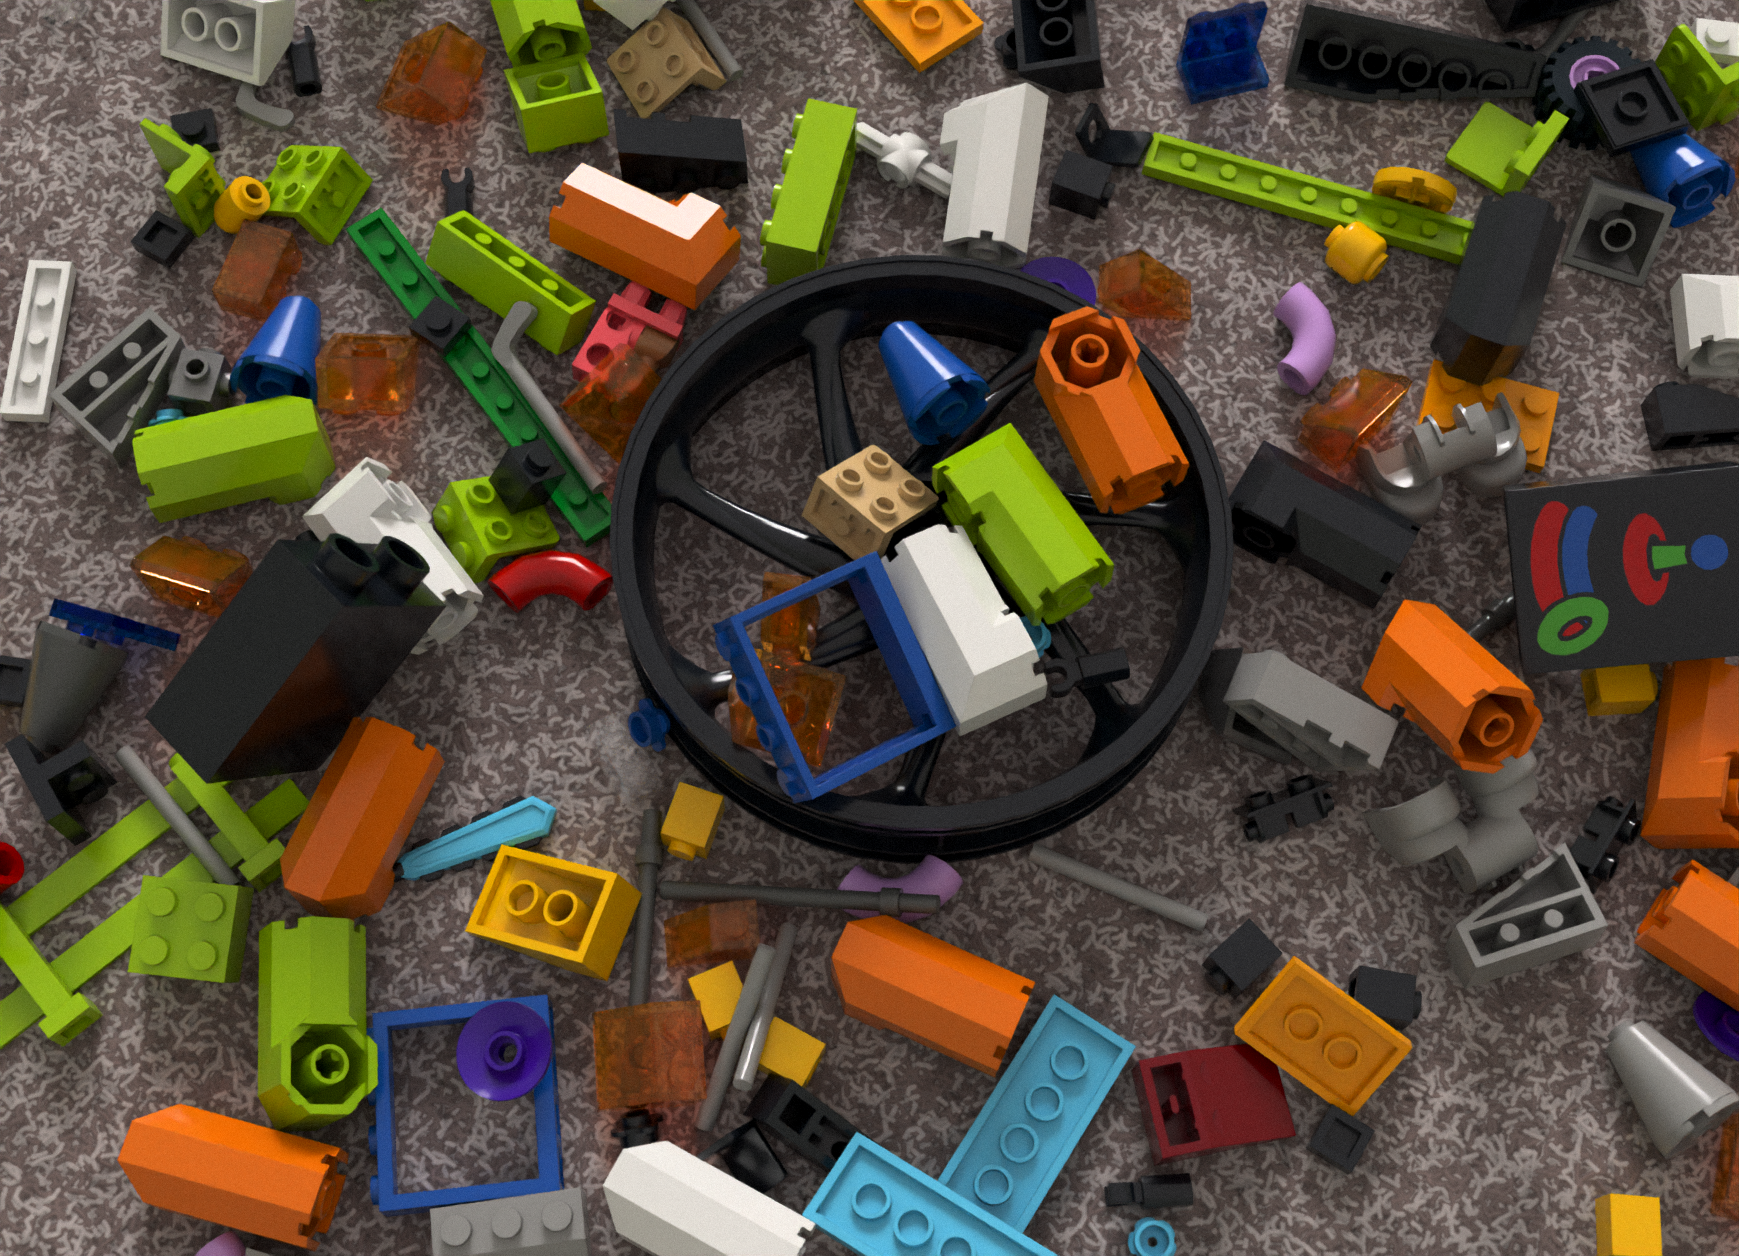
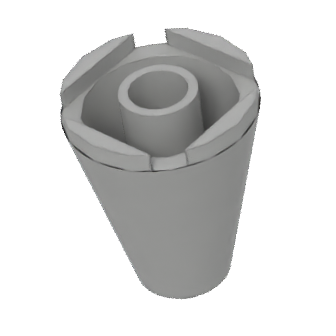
(1668, 1088)

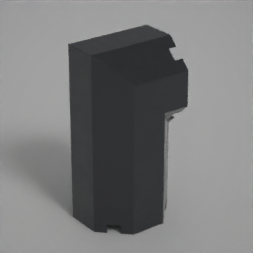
(1498, 287)
(1318, 524)

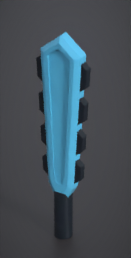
(517, 825)

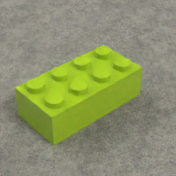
(811, 191)

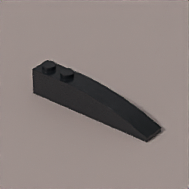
(1395, 59)

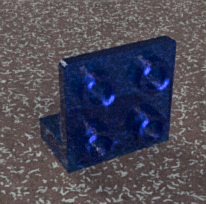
(1221, 52)

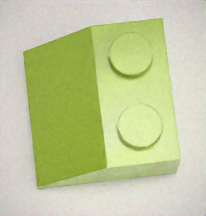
(557, 103)

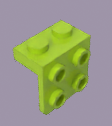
(1697, 81)
(483, 529)

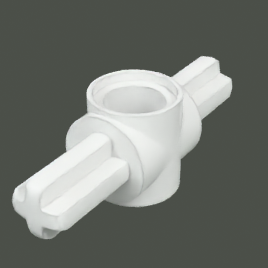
(904, 159)

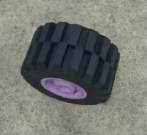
(1562, 73)

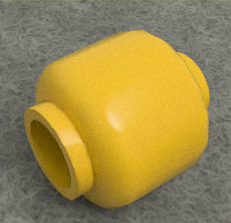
(1356, 252)

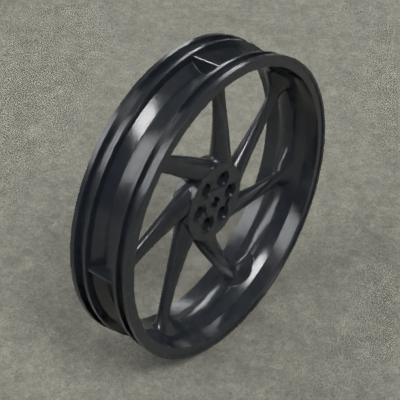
(819, 317)

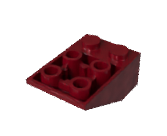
(1210, 1102)

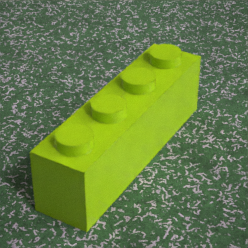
(503, 274)

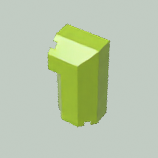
(540, 29)
(234, 457)
(1022, 525)
(313, 1022)

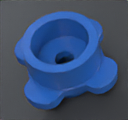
(649, 725)

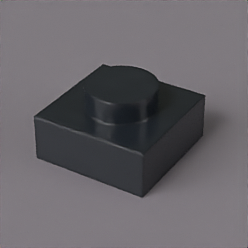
(197, 128)
(162, 239)
(440, 326)
(13, 680)
(1340, 1139)

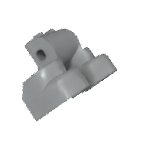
(1482, 451)
(1475, 851)

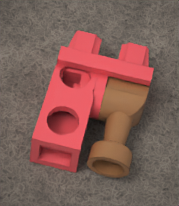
(629, 322)

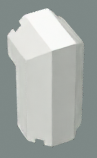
(994, 174)
(1707, 324)
(370, 507)
(964, 628)
(689, 1208)

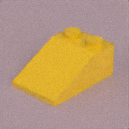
(555, 911)

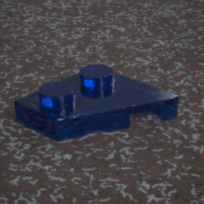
(110, 626)

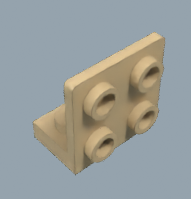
(662, 63)
(866, 502)

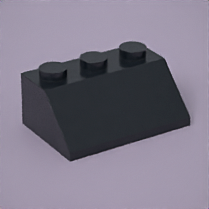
(1058, 44)

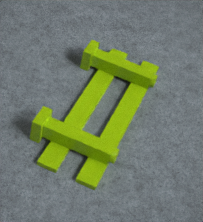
(50, 986)

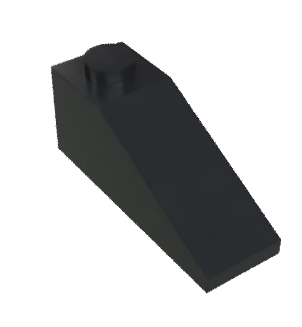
(1690, 417)
(801, 1121)

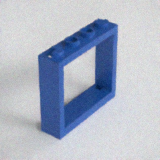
(898, 650)
(383, 1134)

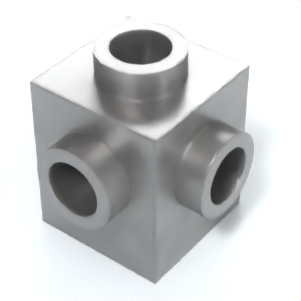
(200, 382)

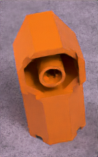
(658, 243)
(1107, 411)
(1452, 689)
(1695, 758)
(359, 821)
(1697, 931)
(928, 991)
(234, 1173)

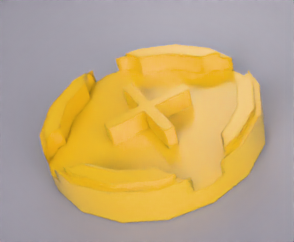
(1415, 188)

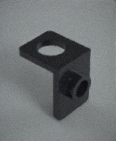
(1110, 146)
(749, 1157)

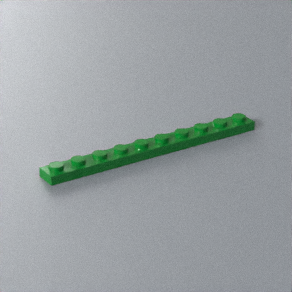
(477, 369)

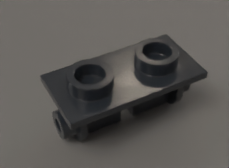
(1268, 810)
(1614, 828)

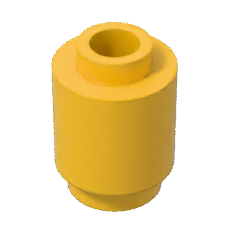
(241, 200)

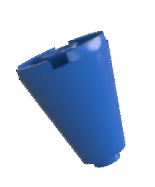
(1683, 176)
(282, 354)
(931, 383)

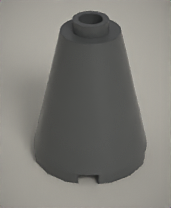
(65, 684)

